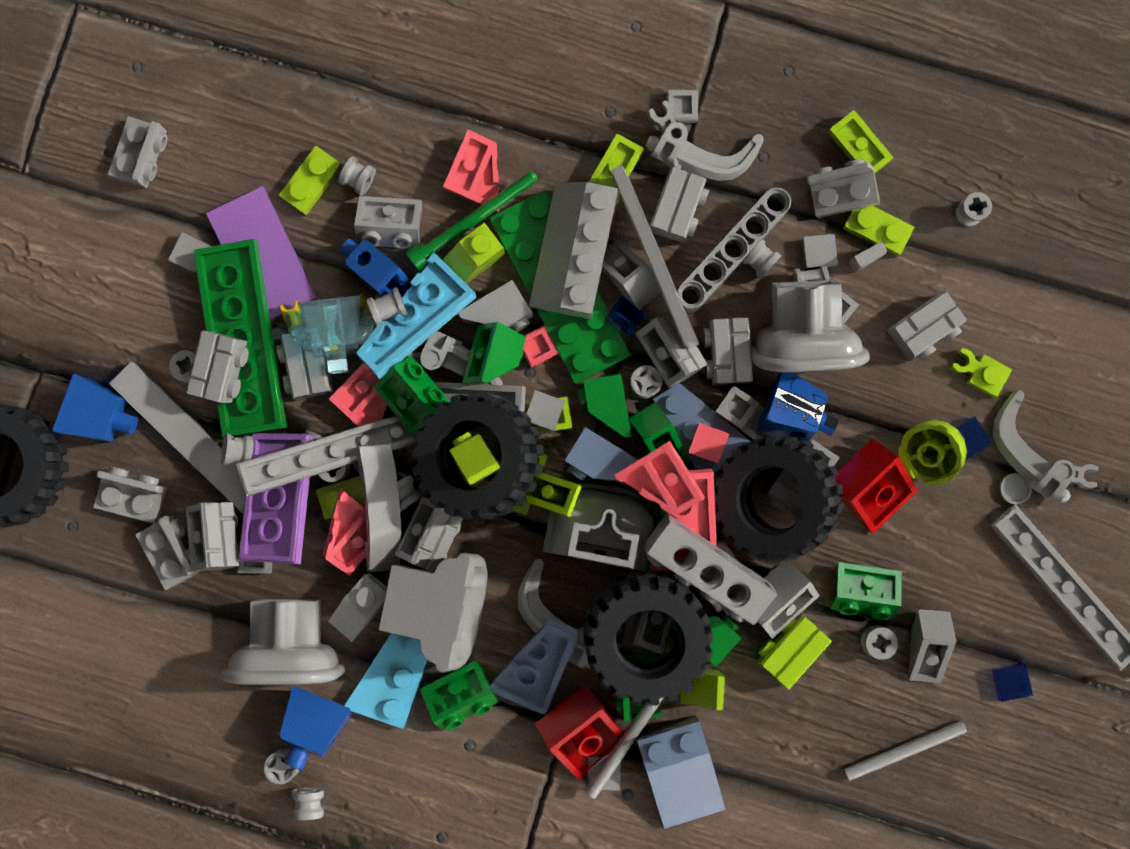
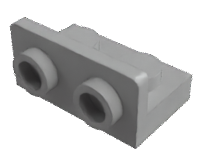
(138, 152)
(843, 188)
(388, 221)
(130, 496)
(167, 551)

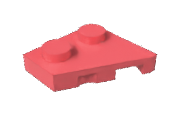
(474, 170)
(359, 398)
(663, 479)
(346, 534)

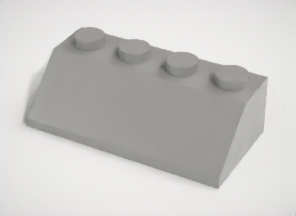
(574, 248)

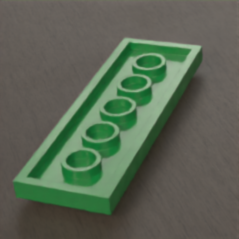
(238, 307)
(582, 343)

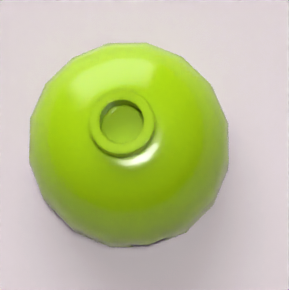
(933, 452)

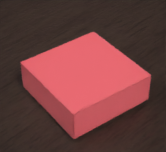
(539, 347)
(708, 443)

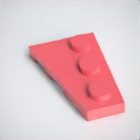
(701, 515)

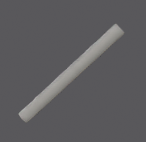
(621, 749)
(905, 750)

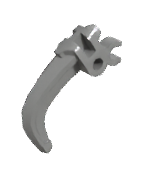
(679, 153)
(445, 352)
(1040, 475)
(536, 614)

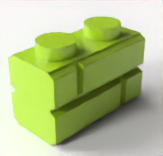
(793, 650)

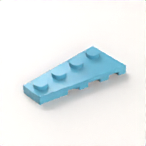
(430, 304)
(390, 682)

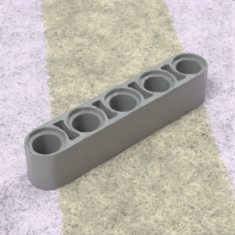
(743, 240)

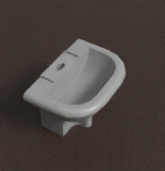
(807, 331)
(607, 521)
(438, 607)
(284, 646)

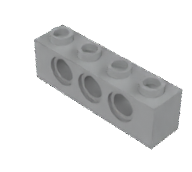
(746, 604)

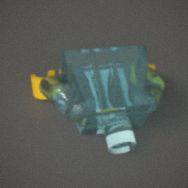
(330, 327)

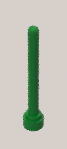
(421, 253)

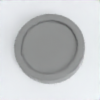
(1013, 489)

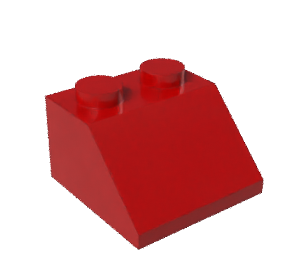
(874, 485)
(580, 730)

